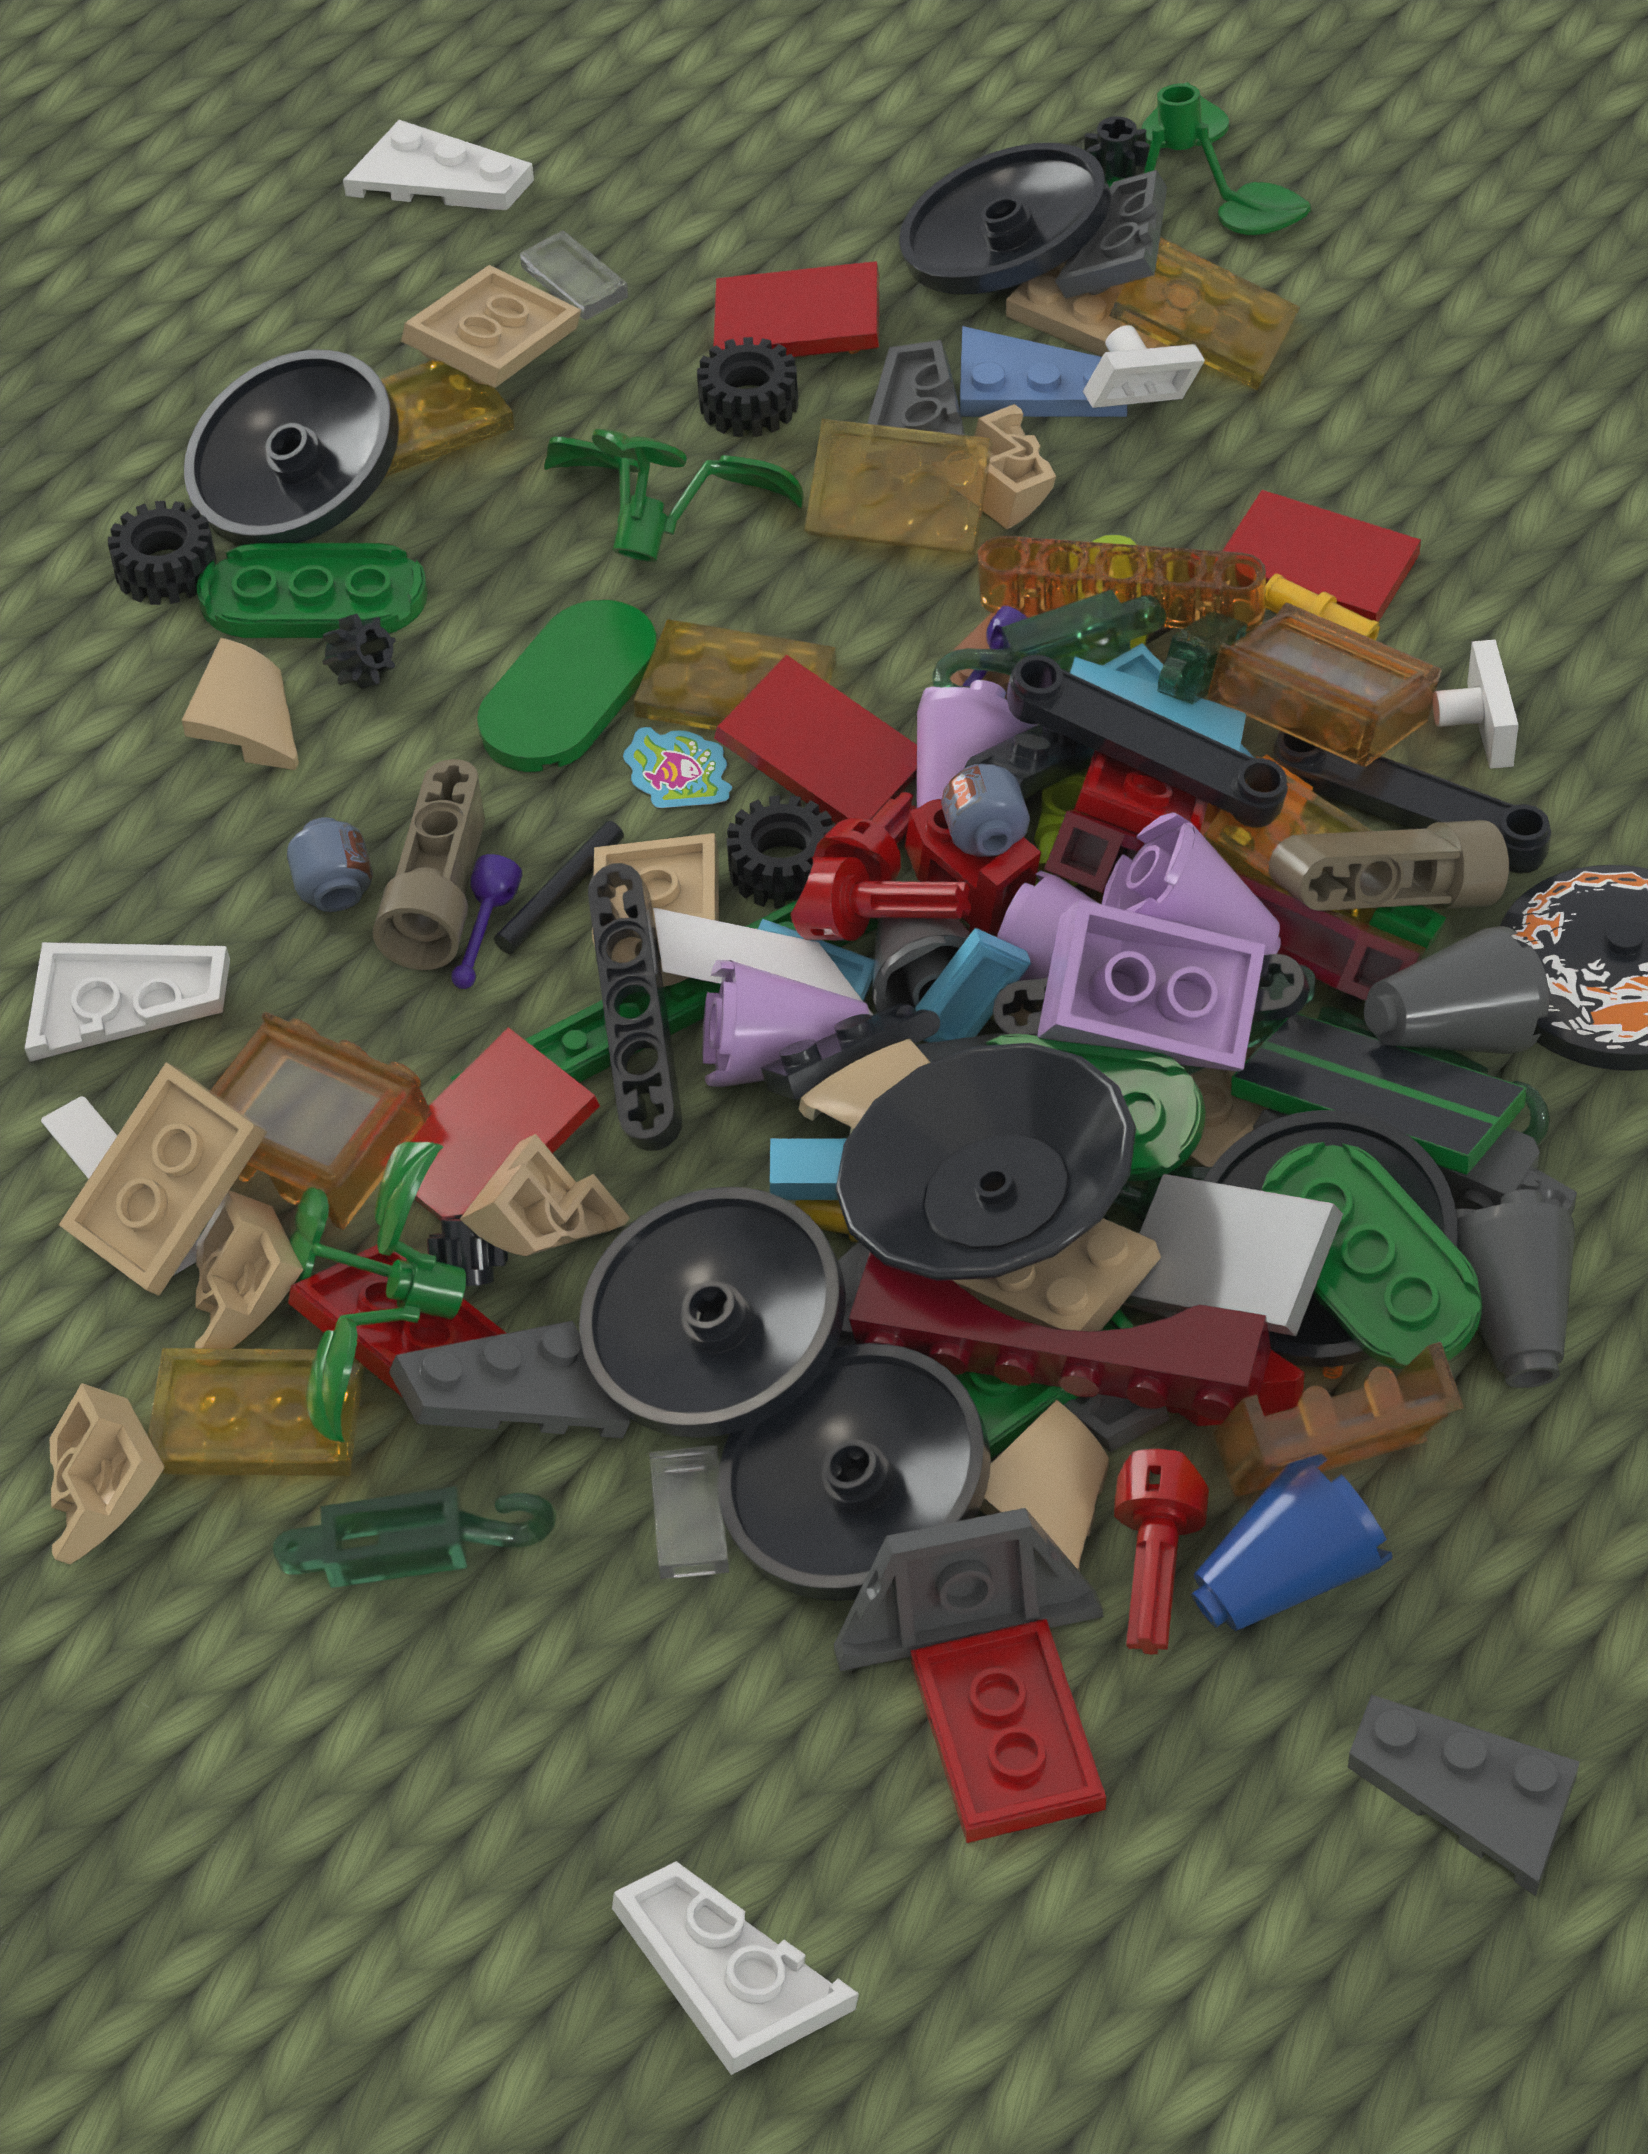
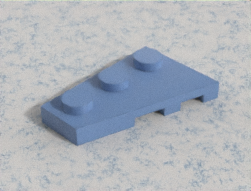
(1025, 373)

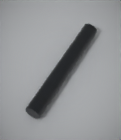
(556, 889)

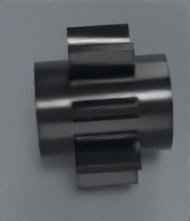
(1118, 147)
(359, 651)
(465, 1249)

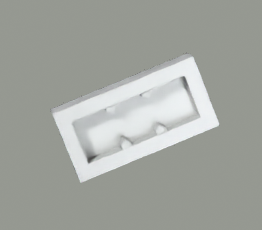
(1141, 374)
(1483, 702)

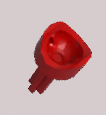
(872, 840)
(843, 899)
(1159, 1516)

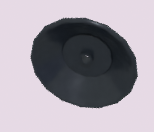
(985, 1162)

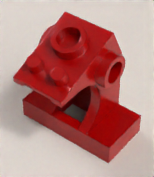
(991, 879)

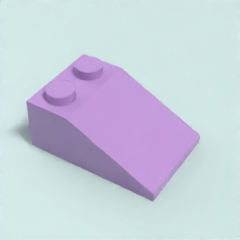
(1151, 987)

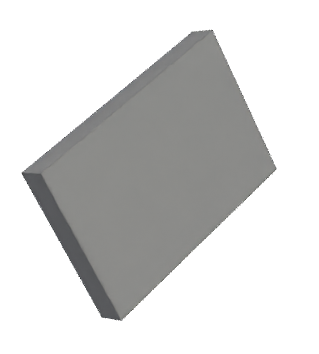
(1235, 1250)

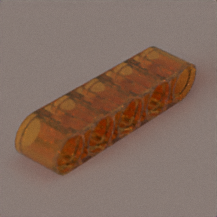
(1052, 573)

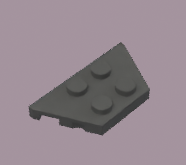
(961, 1584)

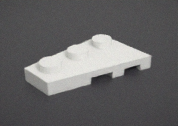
(120, 990)
(723, 1971)

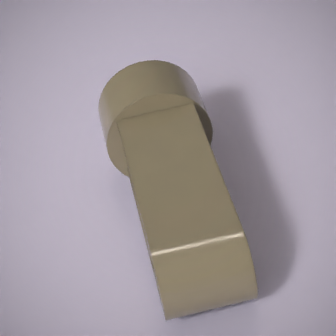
(1434, 866)
(426, 899)

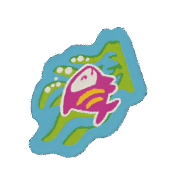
(677, 768)

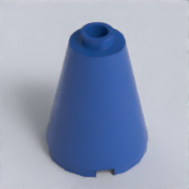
(1290, 1548)

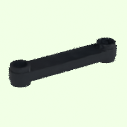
(1147, 741)
(1416, 798)

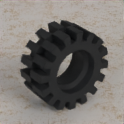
(743, 366)
(159, 531)
(770, 828)

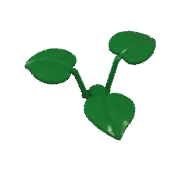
(1190, 120)
(642, 517)
(415, 1284)

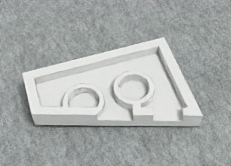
(434, 164)

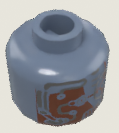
(985, 810)
(329, 864)

